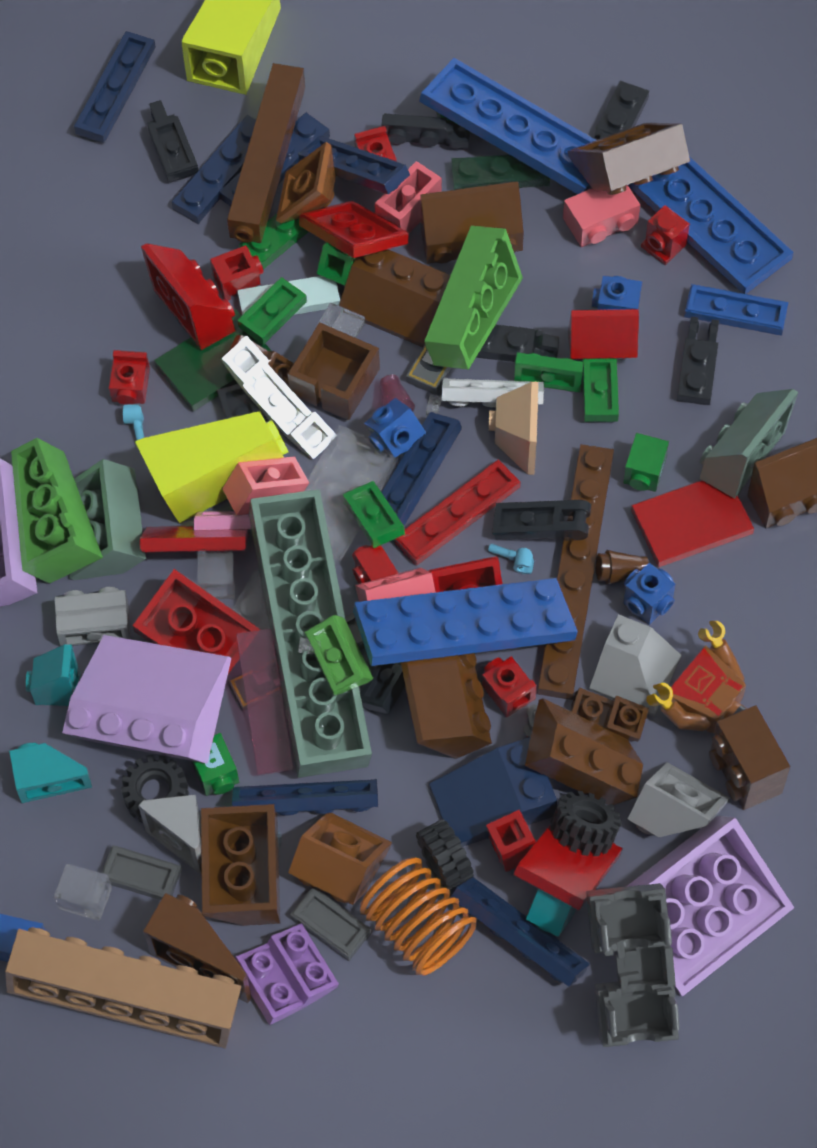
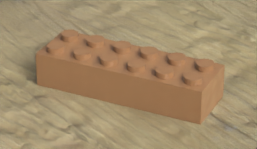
(122, 987)

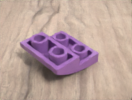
(286, 974)

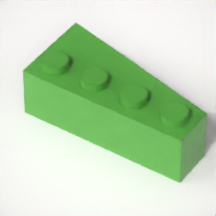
(473, 298)
(50, 514)

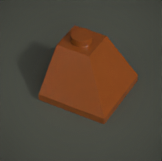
(308, 185)

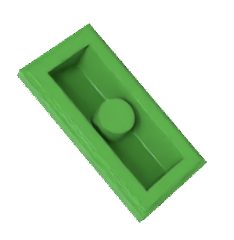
(339, 655)

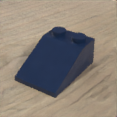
(492, 789)

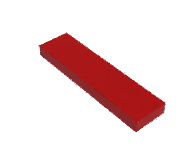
(457, 512)

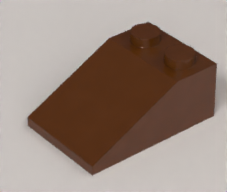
(184, 937)

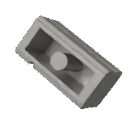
(89, 616)

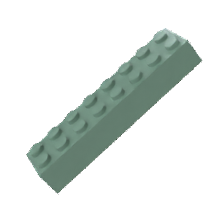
(299, 593)

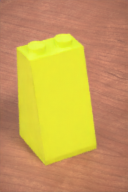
(228, 42)
(198, 460)

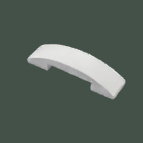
(276, 399)

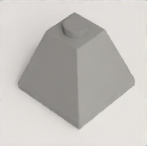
(634, 662)
(675, 803)

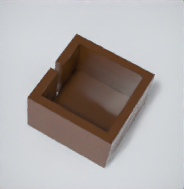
(334, 370)
(749, 758)

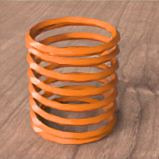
(404, 887)

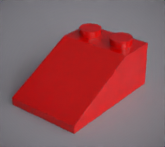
(192, 620)

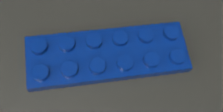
(507, 122)
(718, 225)
(464, 621)

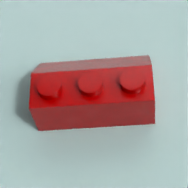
(188, 295)

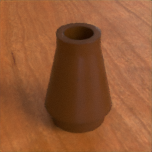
(617, 566)

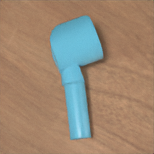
(133, 415)
(523, 558)

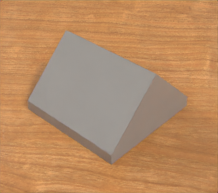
(175, 825)

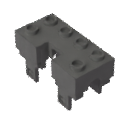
(639, 931)

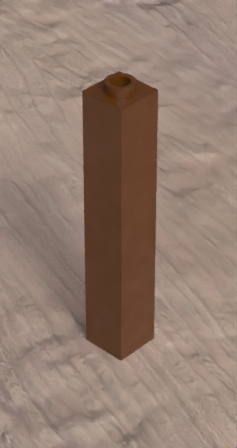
(266, 153)

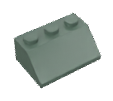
(748, 440)
(113, 510)

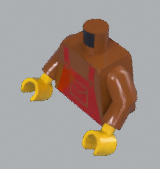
(707, 687)

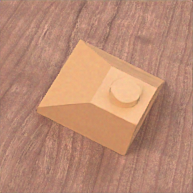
(517, 425)

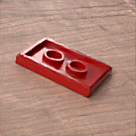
(353, 229)
(690, 521)
(187, 539)
(564, 872)

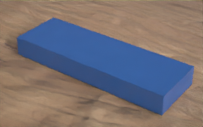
(736, 309)

